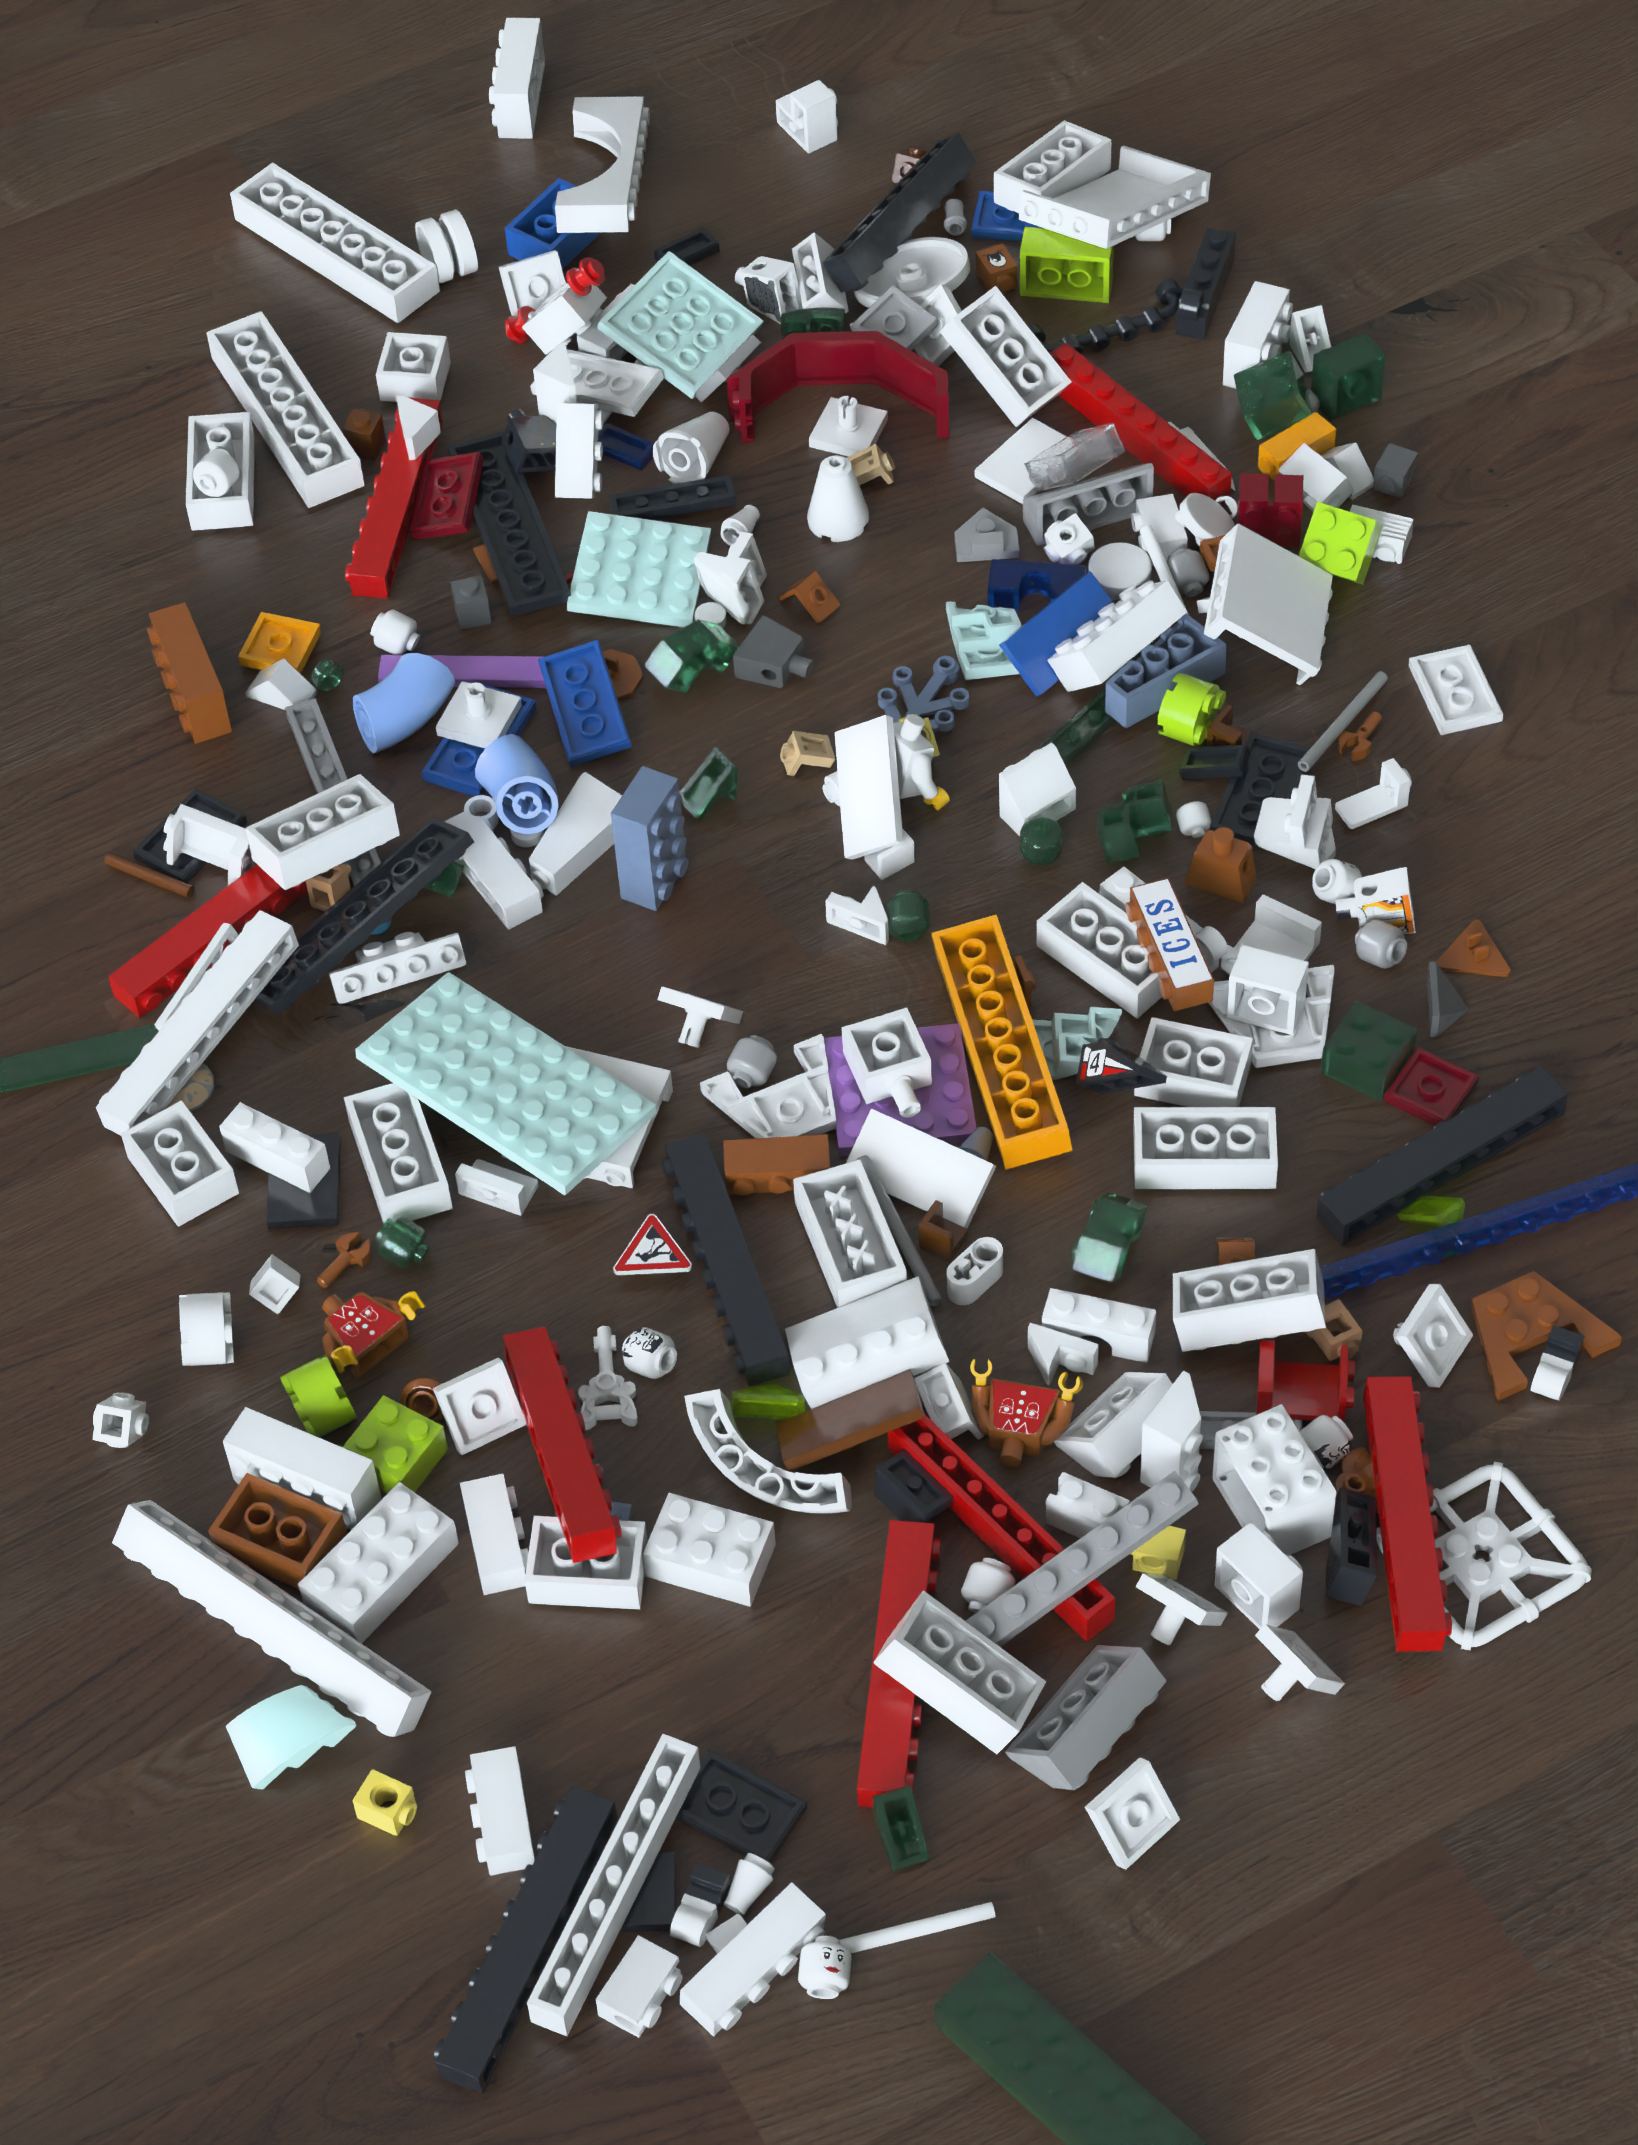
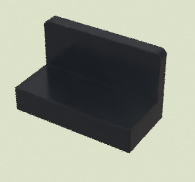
(910, 1489)

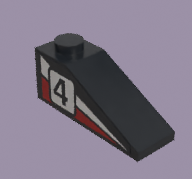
(1111, 1068)

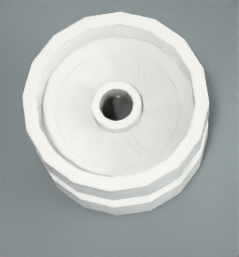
(447, 245)

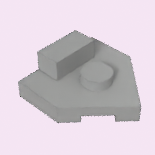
(986, 538)

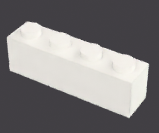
(752, 1960)

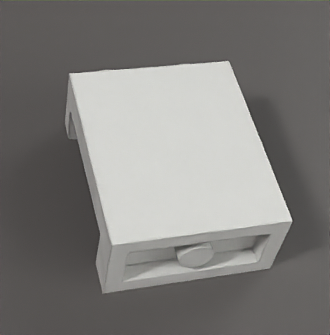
(208, 840)

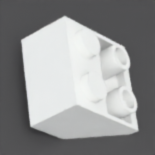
(1036, 788)

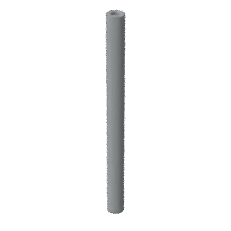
(1342, 721)
(901, 1234)

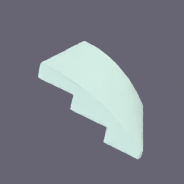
(977, 639)
(1066, 1034)
(285, 1732)

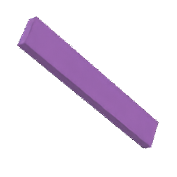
(487, 670)

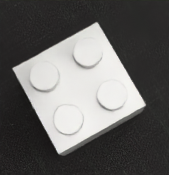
(413, 366)
(1267, 989)
(1258, 1577)

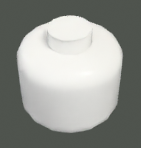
(1194, 819)

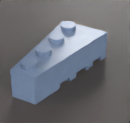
(1141, 684)

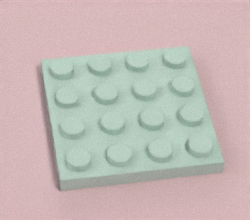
(679, 323)
(638, 569)

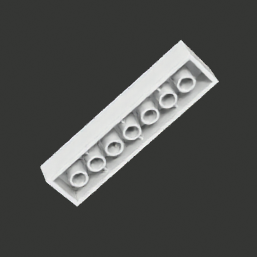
(335, 242)
(285, 409)

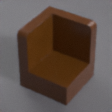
(1224, 732)
(940, 1235)

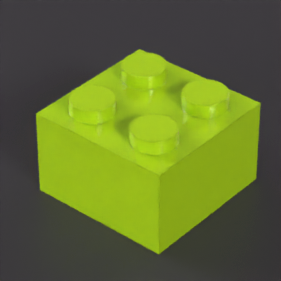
(1341, 542)
(399, 1443)

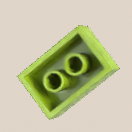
(1064, 267)

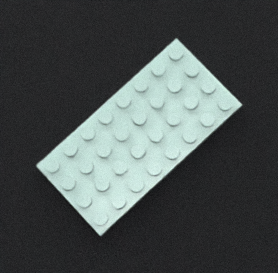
(506, 1082)

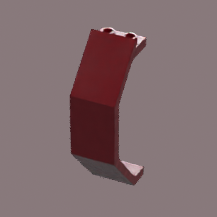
(836, 360)

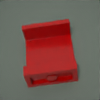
(1303, 1387)

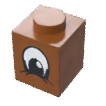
(996, 268)

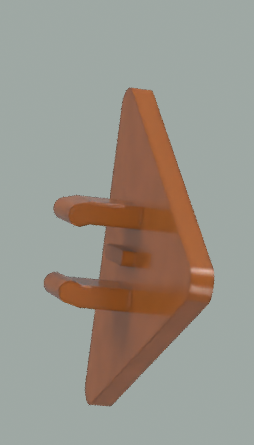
(1474, 953)

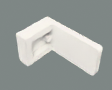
(1379, 800)

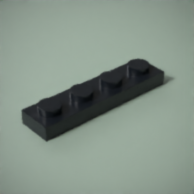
(675, 498)

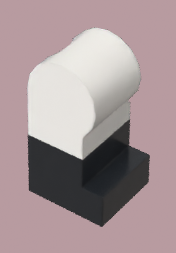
(1557, 1362)
(700, 1905)

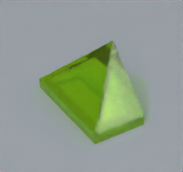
(1434, 1211)
(767, 1402)

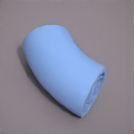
(402, 701)
(518, 784)

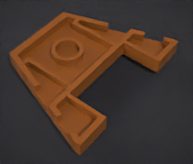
(1522, 1317)

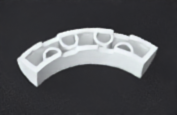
(718, 1434)

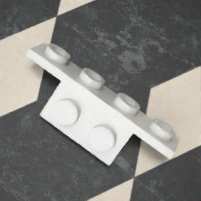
(396, 964)

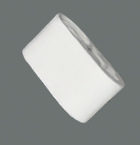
(970, 1275)

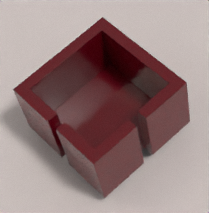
(1275, 520)

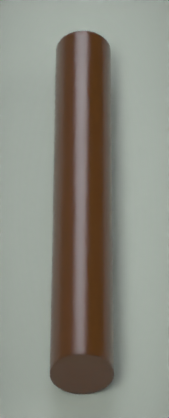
(149, 875)

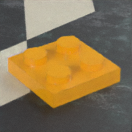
(277, 639)

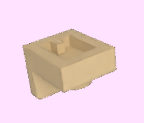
(872, 463)
(808, 750)

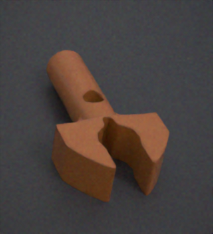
(1359, 737)
(347, 1256)

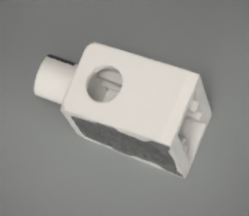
(770, 286)

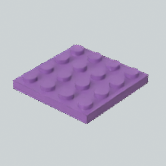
(945, 1104)

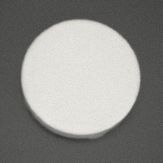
(1204, 517)
(1120, 567)

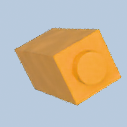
(1312, 431)

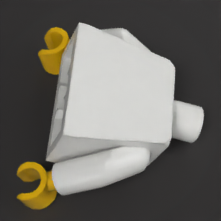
(914, 763)

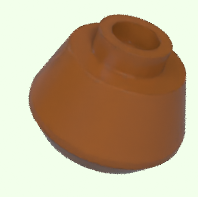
(420, 1397)

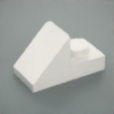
(860, 918)
(1056, 1348)

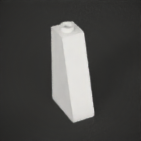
(576, 835)

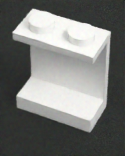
(1279, 931)

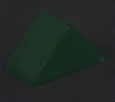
(899, 1827)

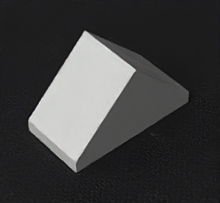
(1308, 335)
(419, 425)
(1352, 464)
(280, 686)

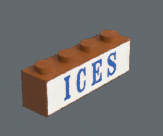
(1170, 944)

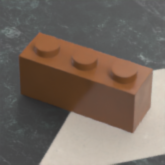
(772, 1162)

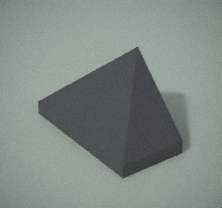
(1444, 1002)

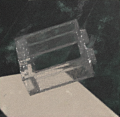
(1074, 457)

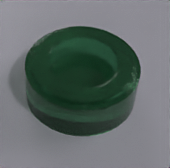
(327, 675)

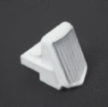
(734, 579)
(1298, 826)

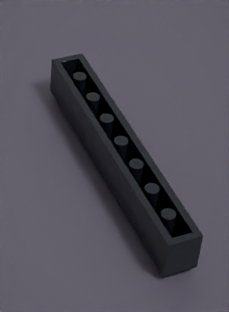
(899, 213)
(1441, 1155)
(726, 1260)
(525, 1940)

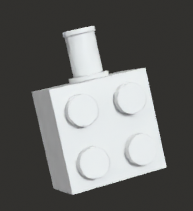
(888, 1059)

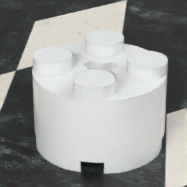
(206, 1329)

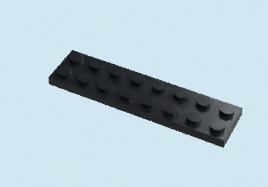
(513, 531)
(364, 910)

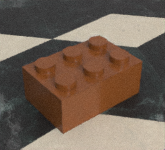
(276, 1530)

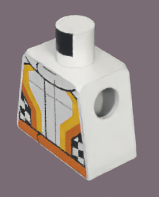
(1382, 898)

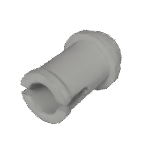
(955, 221)

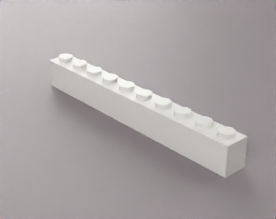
(272, 1618)

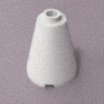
(691, 448)
(837, 502)

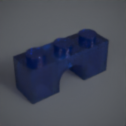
(1013, 580)

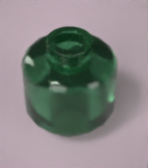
(1041, 841)
(908, 915)
(402, 1242)

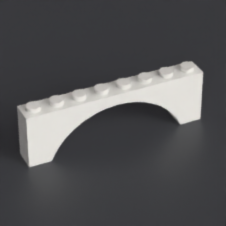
(611, 198)

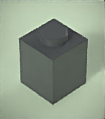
(1395, 470)
(471, 602)

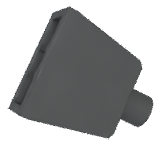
(771, 655)

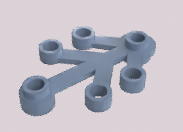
(944, 673)

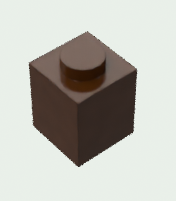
(365, 433)

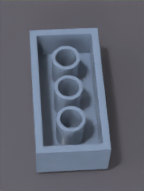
(649, 838)

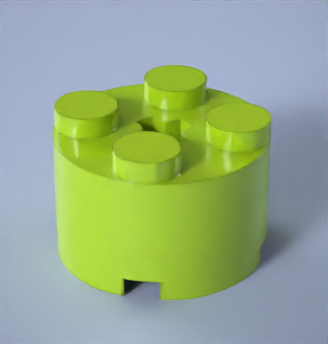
(1189, 709)
(318, 1397)

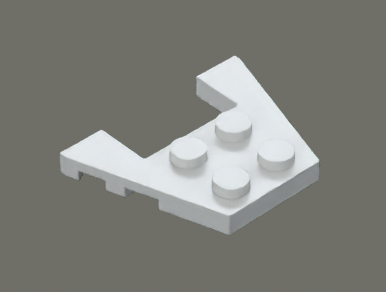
(1281, 1048)
(784, 1109)

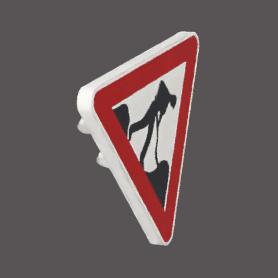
(652, 1252)

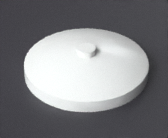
(919, 270)

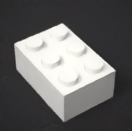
(1257, 330)
(1199, 1063)
(180, 1163)
(709, 1549)
(596, 1582)

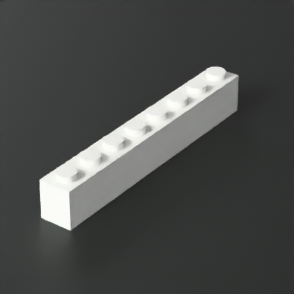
(198, 1023)
(613, 1885)

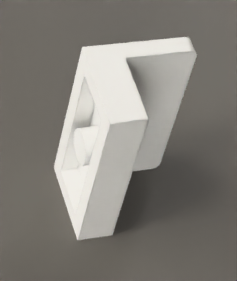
(496, 1186)
(947, 1401)

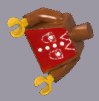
(365, 1329)
(1021, 1415)

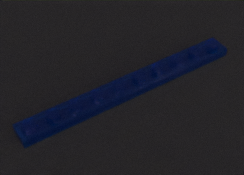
(1479, 1231)

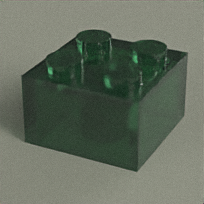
(1348, 376)
(1273, 395)
(1368, 1050)

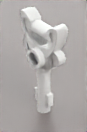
(607, 1387)

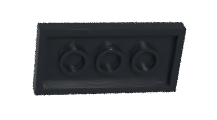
(1268, 773)

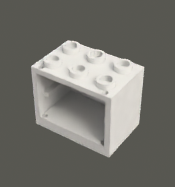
(1274, 1480)

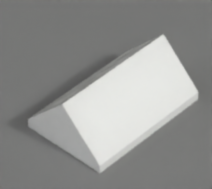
(554, 382)

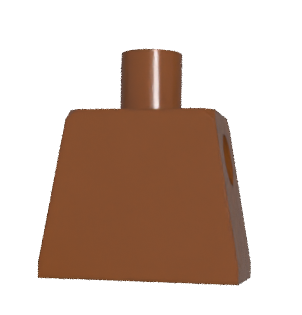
(1223, 866)

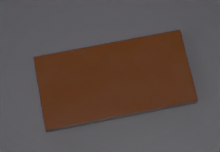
(849, 1420)

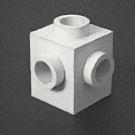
(1068, 541)
(120, 1420)

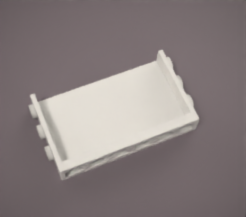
(1120, 203)

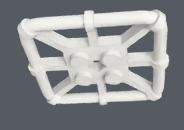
(1506, 1555)

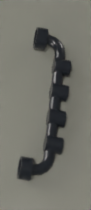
(1126, 327)

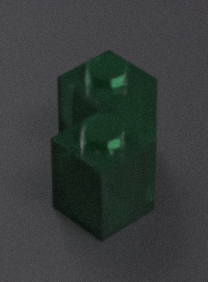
(685, 653)
(1140, 813)
(1107, 1236)

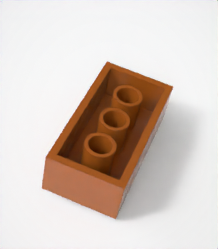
(188, 673)

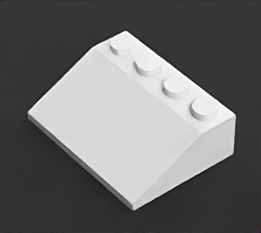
(865, 1343)

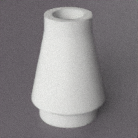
(741, 521)
(749, 1882)

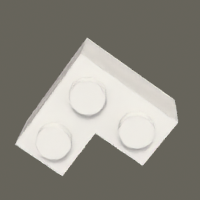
(809, 116)

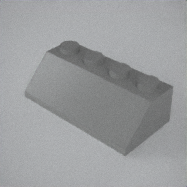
(1095, 500)
(1087, 1716)

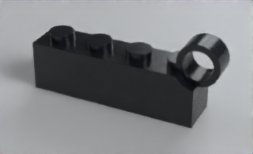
(1205, 283)

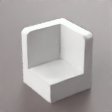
(892, 859)
(274, 1284)

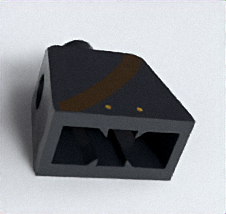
(530, 442)

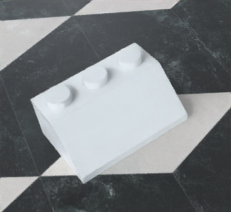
(1110, 1429)
(1173, 1436)

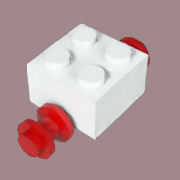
(564, 312)

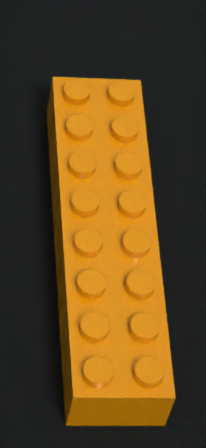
(1001, 1042)

